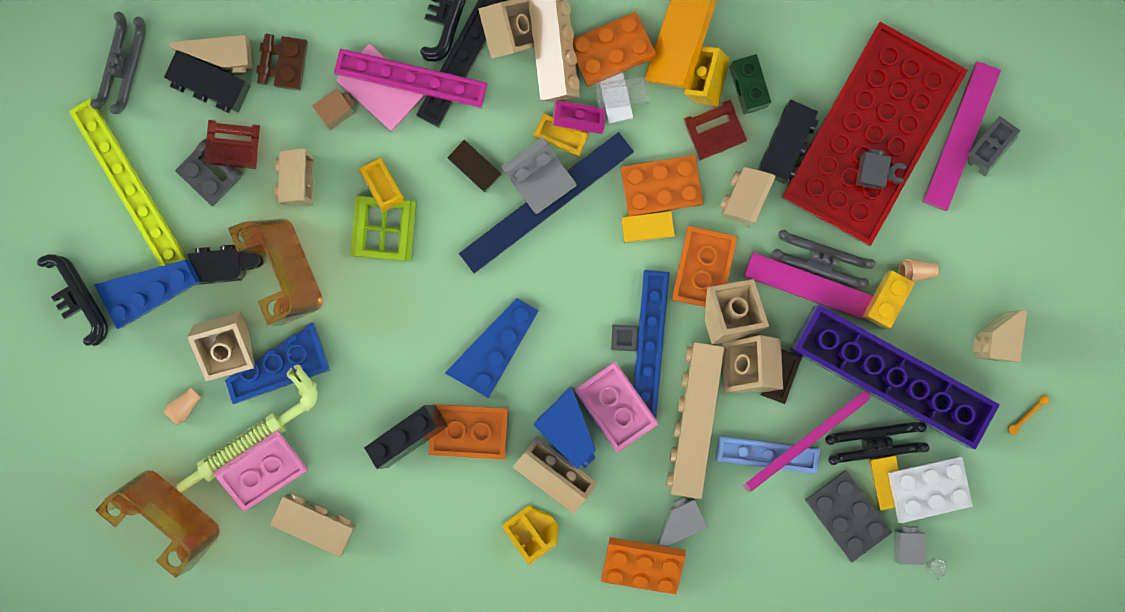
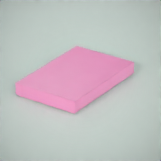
(383, 102)
(616, 407)
(260, 470)

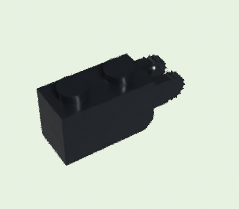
(223, 265)

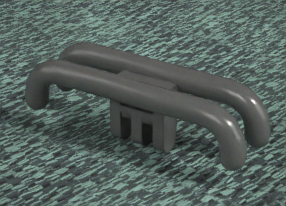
(120, 64)
(822, 260)

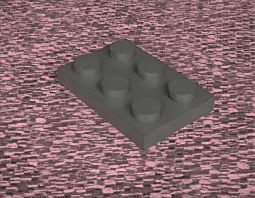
(848, 516)

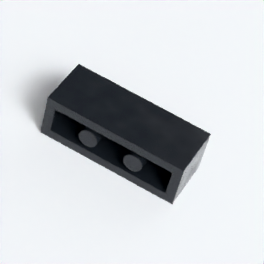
(206, 82)
(789, 141)
(406, 436)

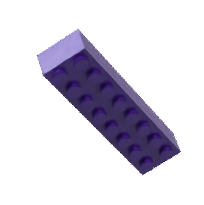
(894, 377)

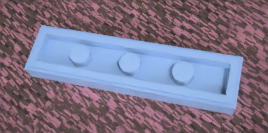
(764, 453)

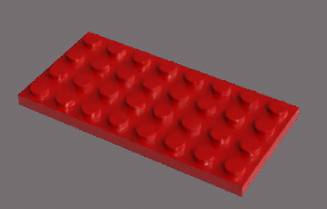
(886, 106)

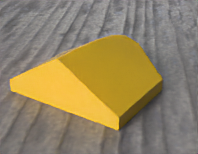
(532, 533)

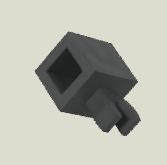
(875, 170)

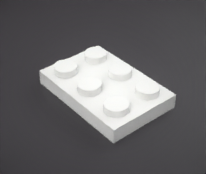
(930, 489)

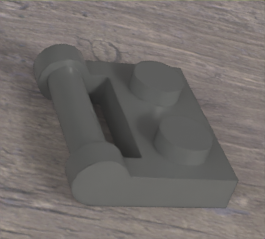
(203, 179)

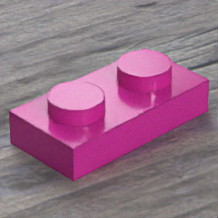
(578, 117)

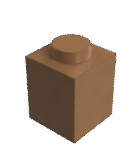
(334, 108)

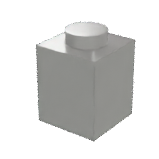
(910, 546)

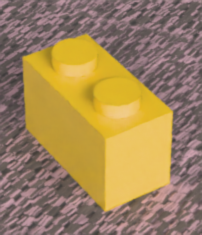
(708, 77)
(888, 299)

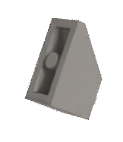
(681, 522)

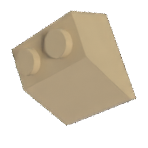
(507, 27)
(295, 177)
(746, 196)
(734, 312)
(1002, 338)
(222, 346)
(752, 365)

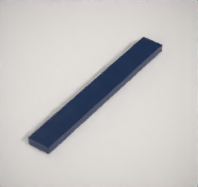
(525, 220)

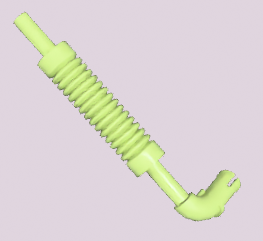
(273, 422)

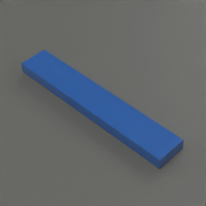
(651, 337)

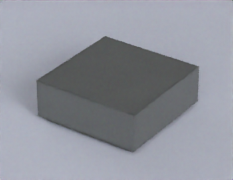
(624, 338)

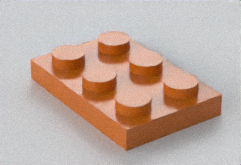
(612, 49)
(661, 185)
(703, 264)
(471, 432)
(643, 565)

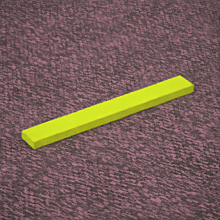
(127, 184)

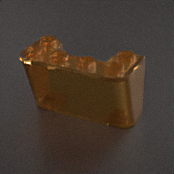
(299, 289)
(170, 512)

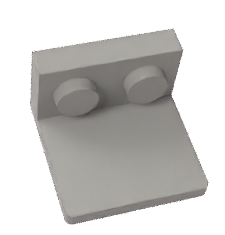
(539, 175)

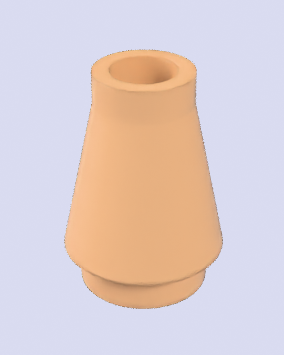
(917, 270)
(181, 407)

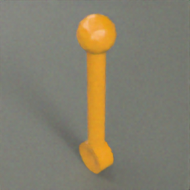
(1014, 429)

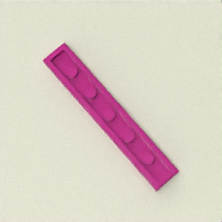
(410, 78)
(961, 136)
(807, 286)
(806, 442)

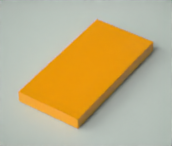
(680, 42)

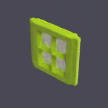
(384, 233)

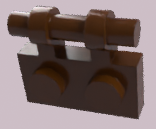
(289, 65)

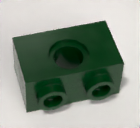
(750, 84)

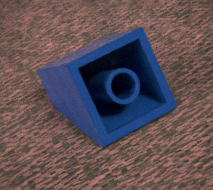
(567, 430)

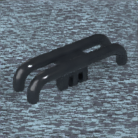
(447, 15)
(77, 298)
(876, 442)

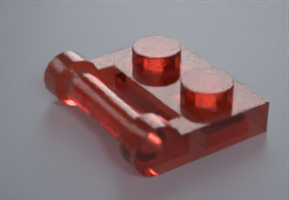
(717, 138)
(232, 152)

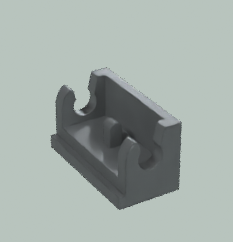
(993, 145)

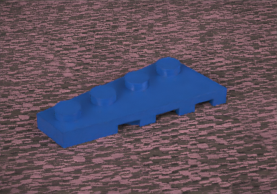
(144, 291)
(490, 354)
(272, 368)

